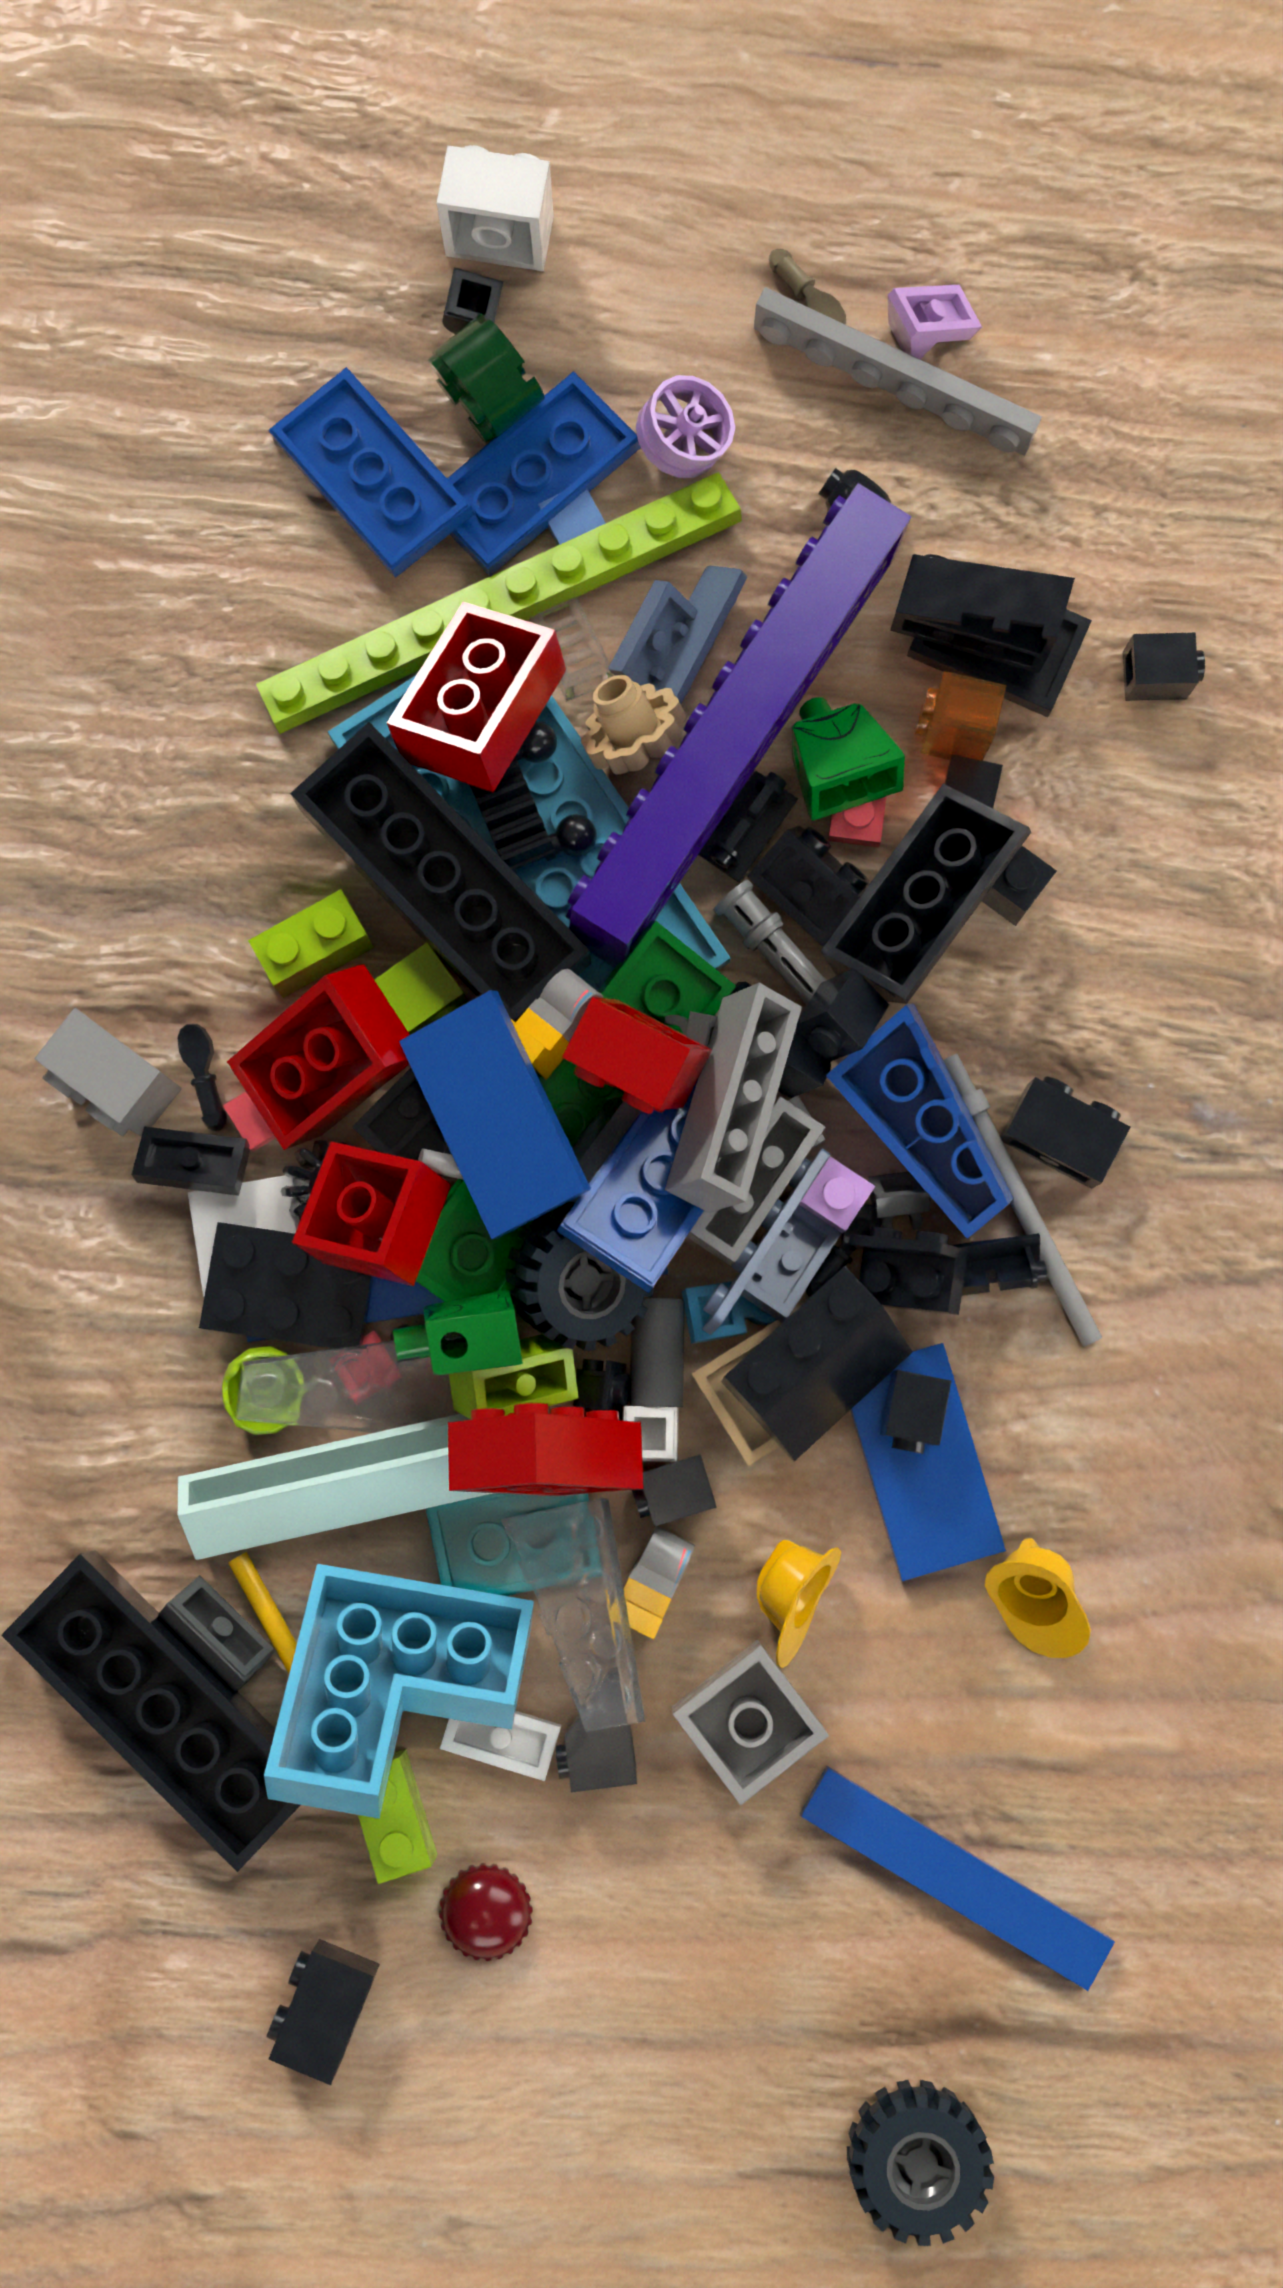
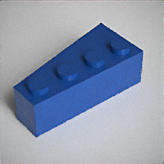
(921, 1117)

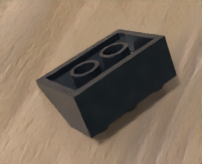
(818, 1363)

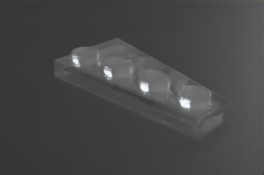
(344, 1389)
(579, 1586)

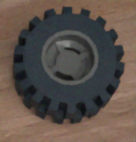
(570, 1291)
(919, 2162)

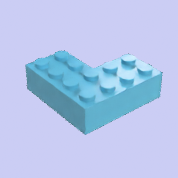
(382, 1650)

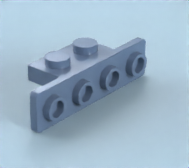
(676, 634)
(783, 1260)

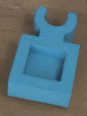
(734, 1323)

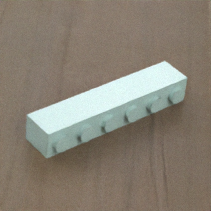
(317, 1488)

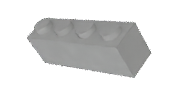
(734, 1099)

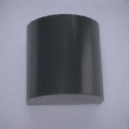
(469, 297)

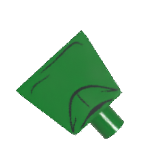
(843, 758)
(486, 1340)

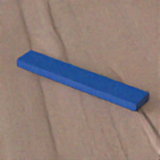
(957, 1878)

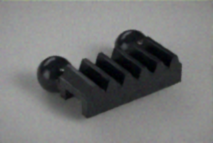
(514, 818)

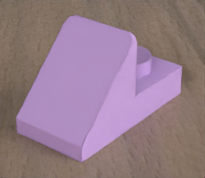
(930, 315)

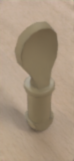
(803, 286)

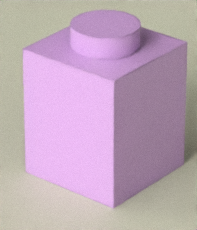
(836, 1195)

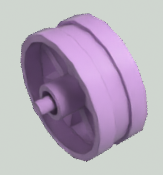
(704, 410)

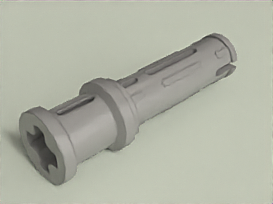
(764, 932)

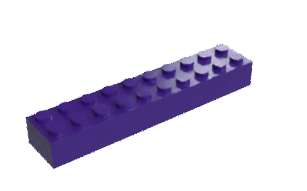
(737, 726)

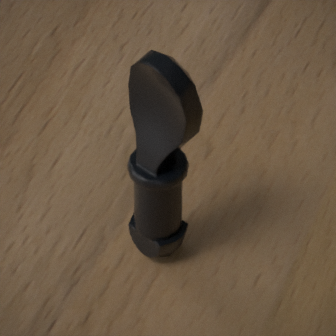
(197, 1053)
(840, 1255)

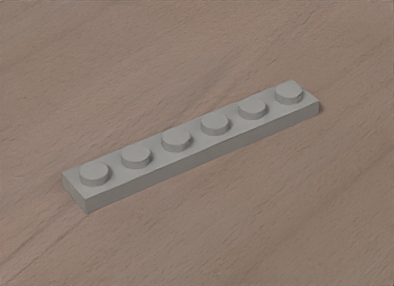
(907, 377)

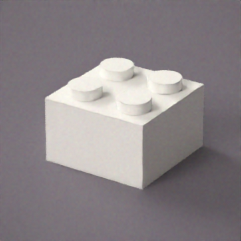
(495, 207)

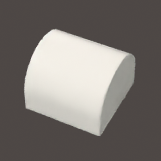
(658, 1429)

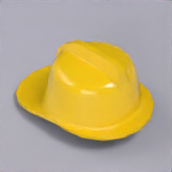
(791, 1591)
(1039, 1601)

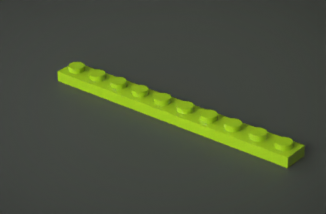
(516, 591)

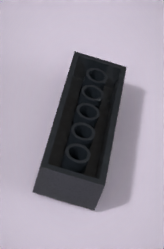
(438, 872)
(154, 1703)

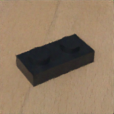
(191, 1160)

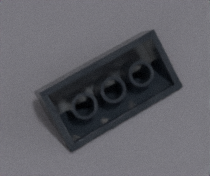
(924, 893)

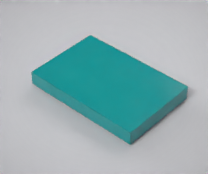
(473, 1543)

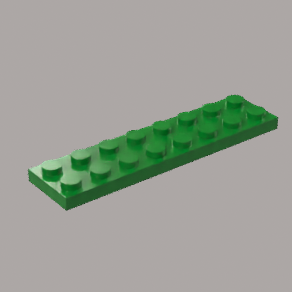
(656, 978)

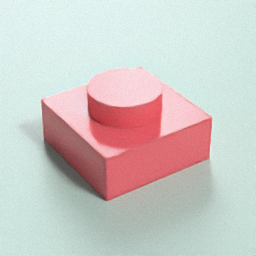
(859, 824)

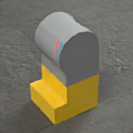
(552, 1020)
(655, 1580)

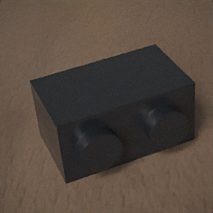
(1065, 1131)
(323, 2011)

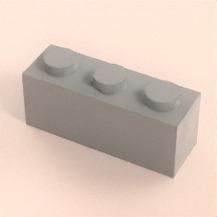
(784, 1148)

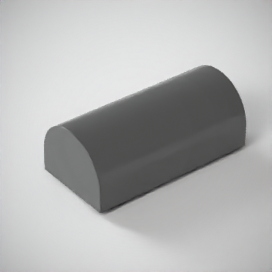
(658, 1354)
(217, 1633)

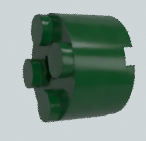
(486, 377)

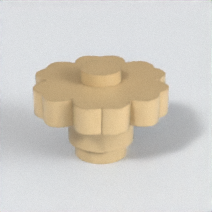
(631, 724)

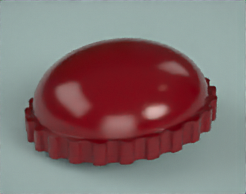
(485, 1912)

